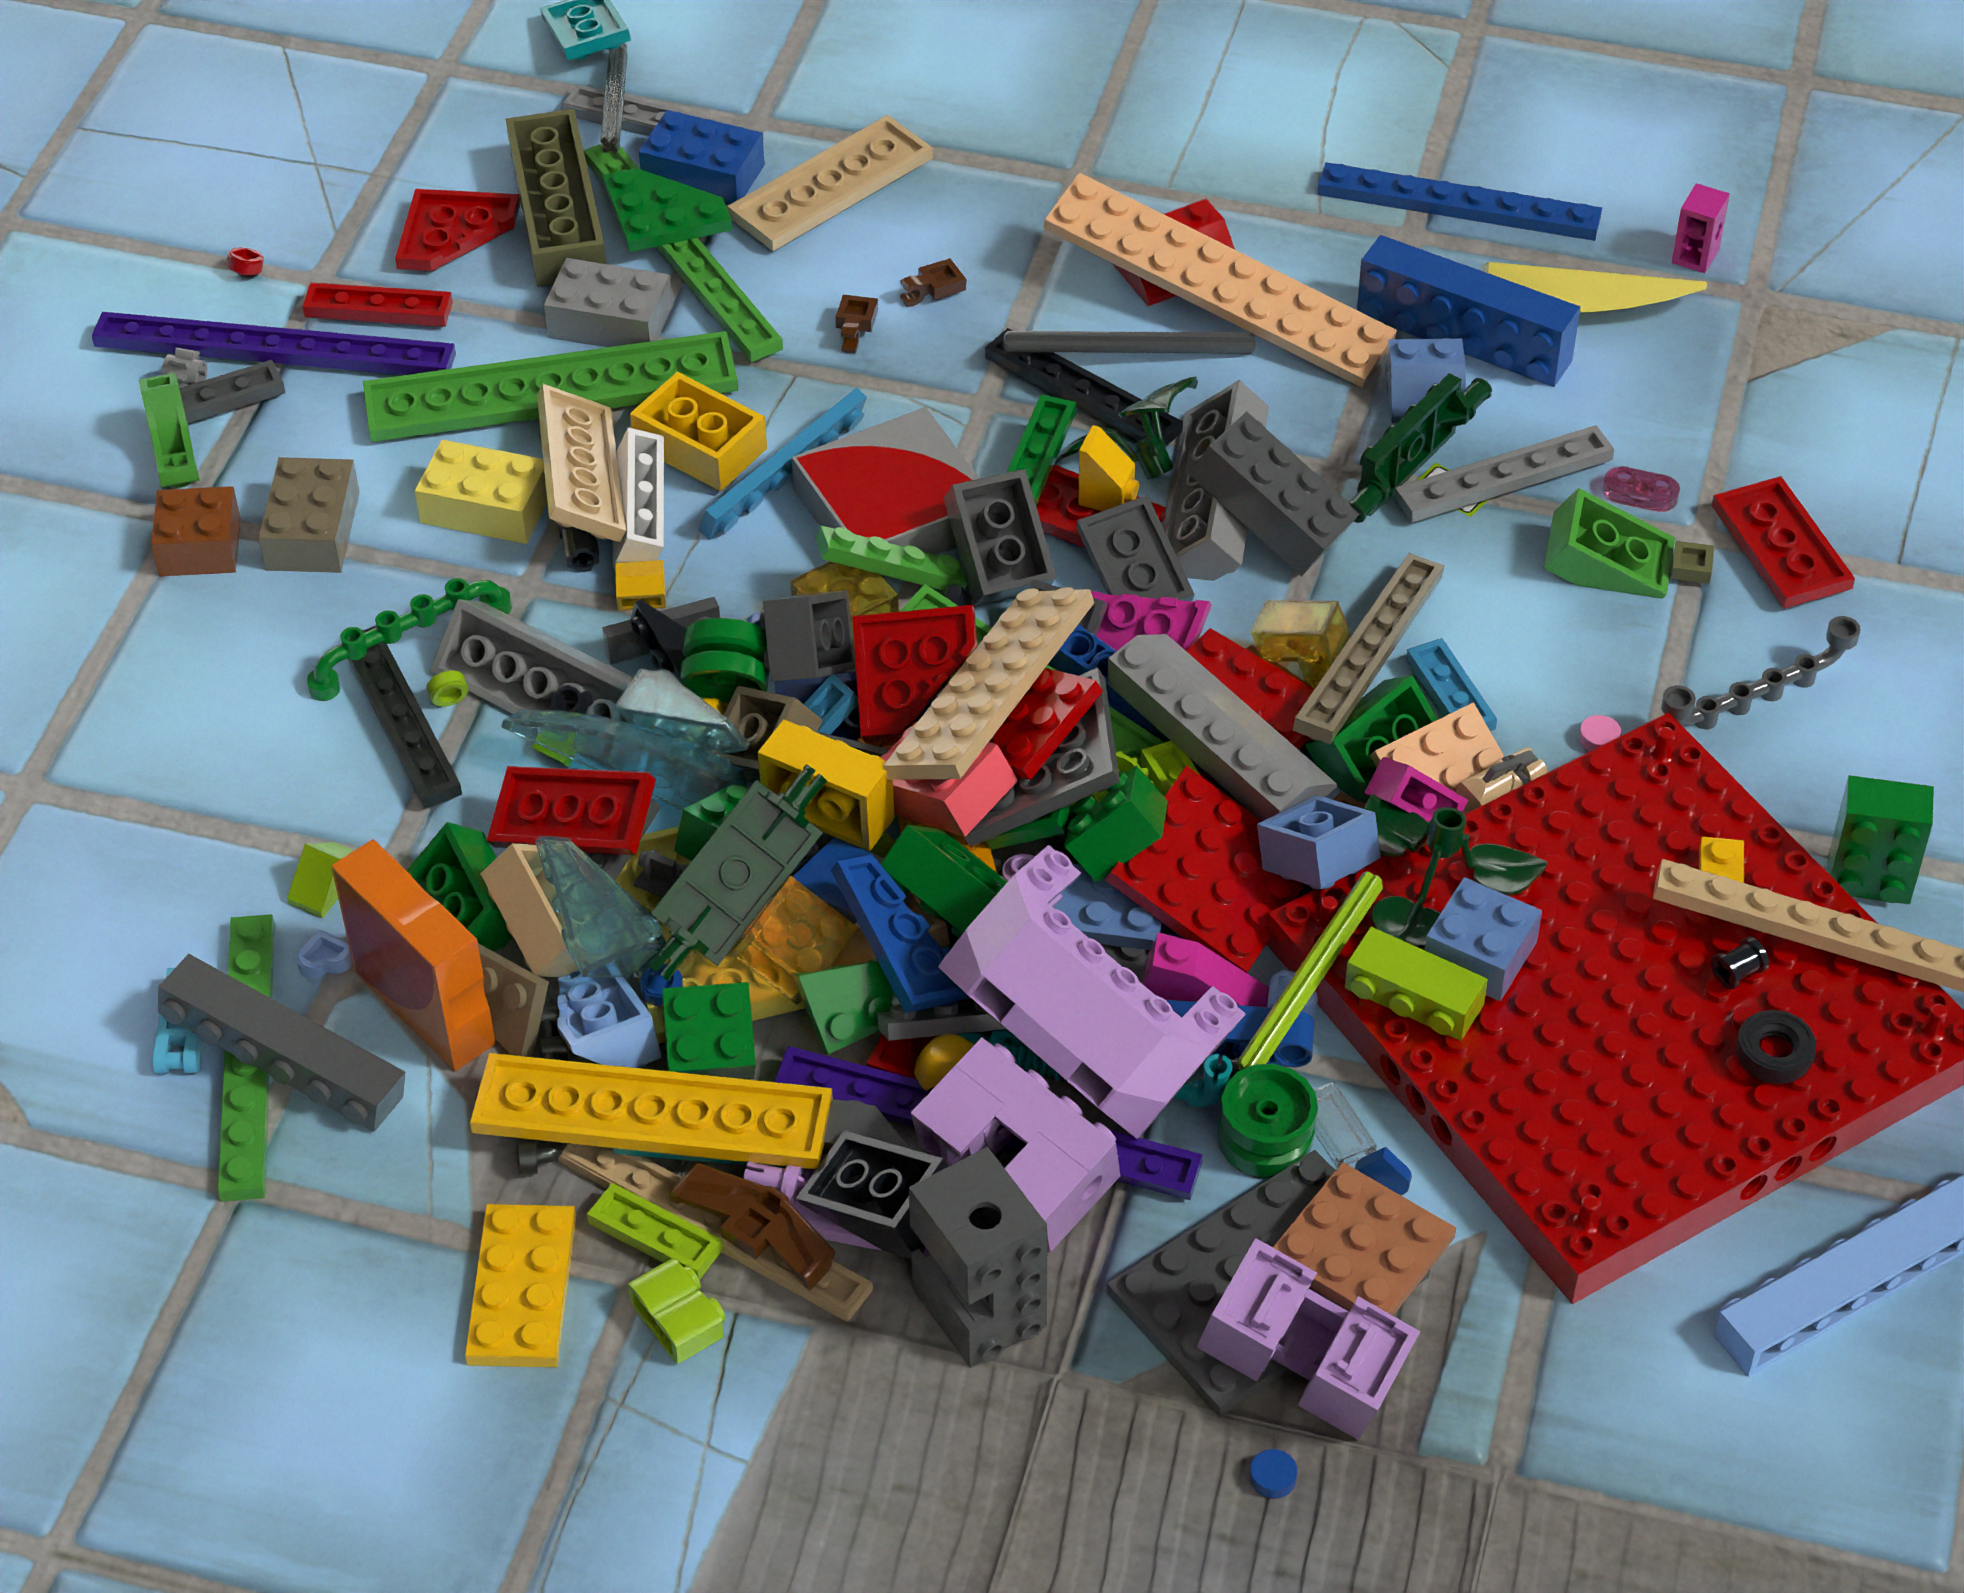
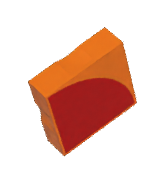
(414, 954)

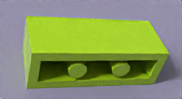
(1416, 983)

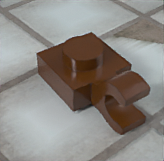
(936, 279)
(854, 316)

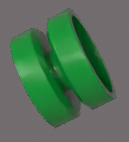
(723, 656)
(1266, 1119)

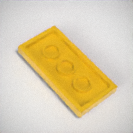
(521, 1286)

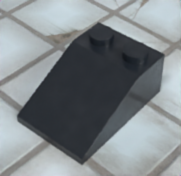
(867, 1190)

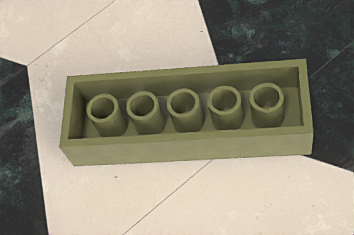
(554, 192)

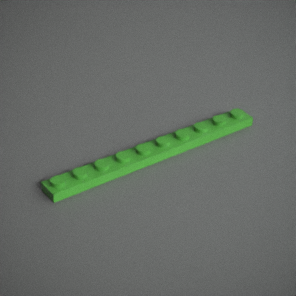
(704, 276)

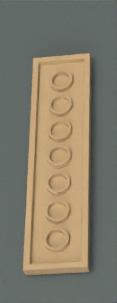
(989, 685)

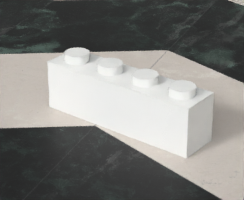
(642, 489)

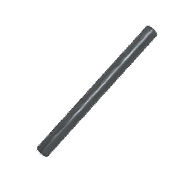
(1129, 342)

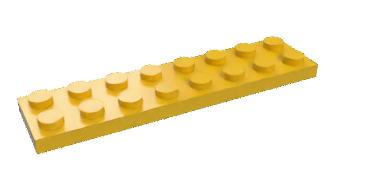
(652, 1110)

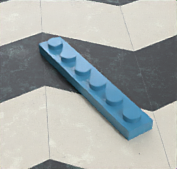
(777, 469)

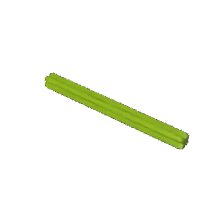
(1311, 971)

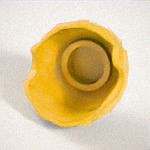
(939, 1058)

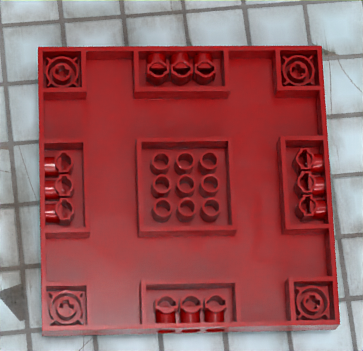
(1608, 1077)

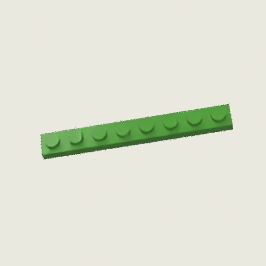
(246, 1086)

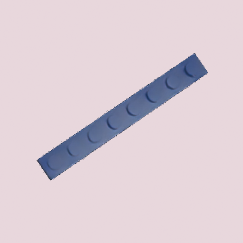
(1460, 201)

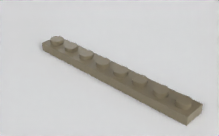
(1368, 649)

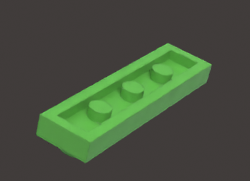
(888, 559)

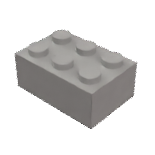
(607, 304)

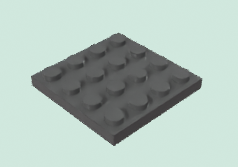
(1075, 770)

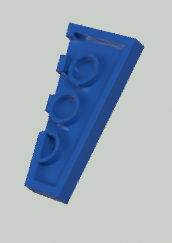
(896, 935)

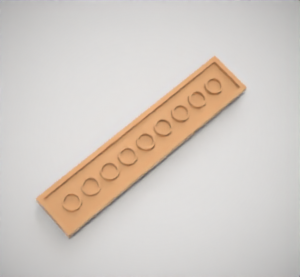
(1220, 279)

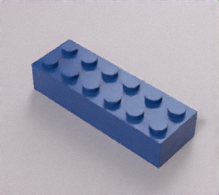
(1450, 300)

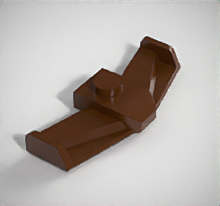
(757, 1219)

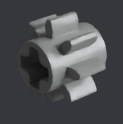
(186, 366)

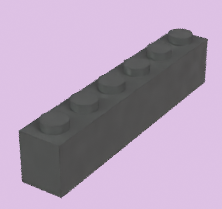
(281, 1042)

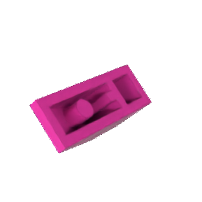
(1188, 969)

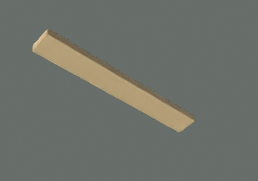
(837, 1292)

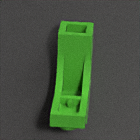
(169, 431)

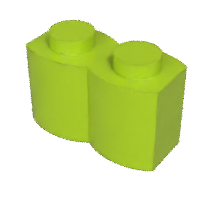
(676, 1309)

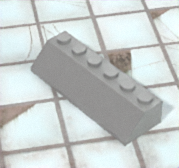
(1199, 527)
(522, 665)
(1214, 726)

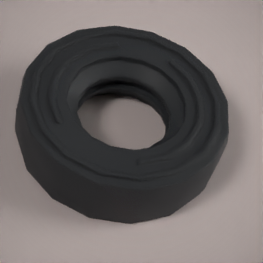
(1772, 1068)

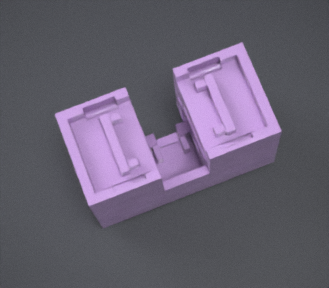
(990, 1102)
(1277, 1317)

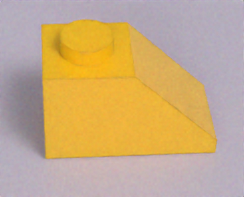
(1105, 473)

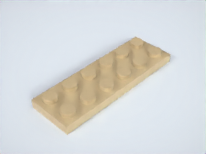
(830, 182)
(580, 464)

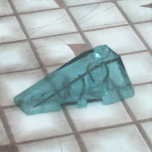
(668, 707)
(604, 924)

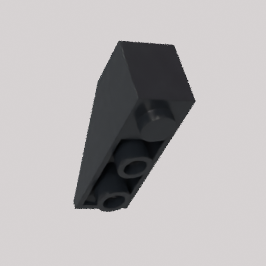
(661, 635)

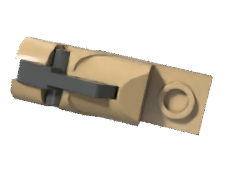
(1501, 778)

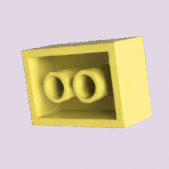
(482, 491)

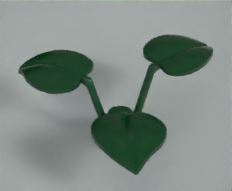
(1150, 450)
(1494, 865)

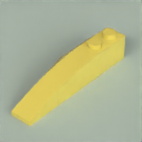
(1594, 289)

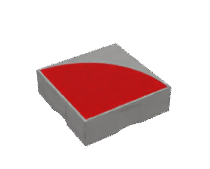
(885, 482)

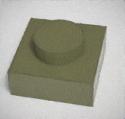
(1692, 562)

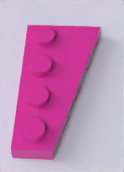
(1137, 615)

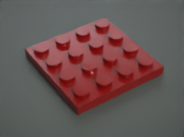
(1207, 873)

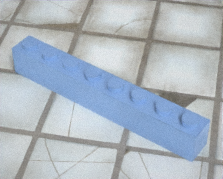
(1844, 1279)

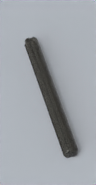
(614, 99)

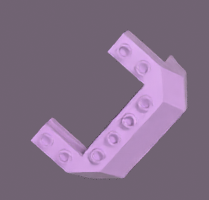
(1079, 1003)

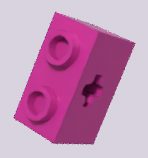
(1700, 228)

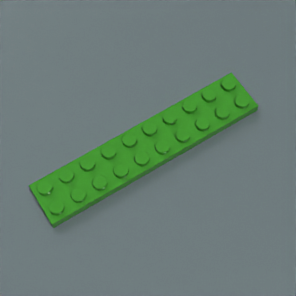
(509, 389)

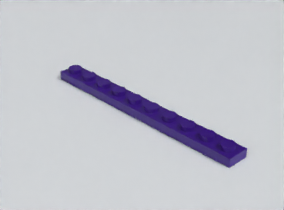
(272, 343)
(896, 1096)

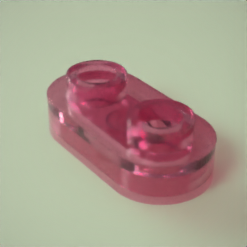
(1641, 489)

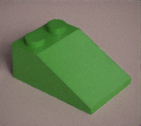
(1608, 548)

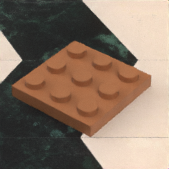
(1365, 1241)

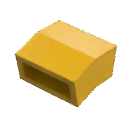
(640, 581)

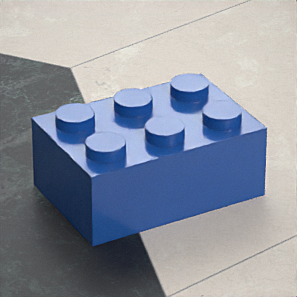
(704, 154)

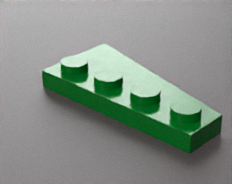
(846, 1001)

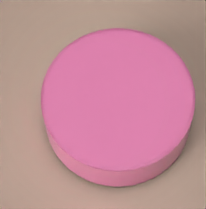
(1598, 731)

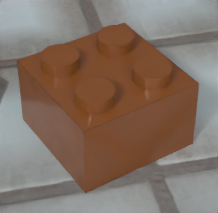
(196, 531)

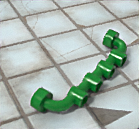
(324, 681)

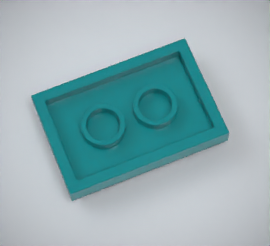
(585, 26)

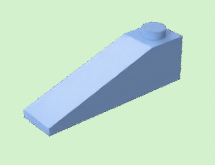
(606, 1021)

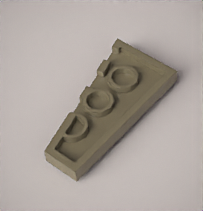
(514, 1002)

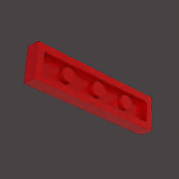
(377, 304)

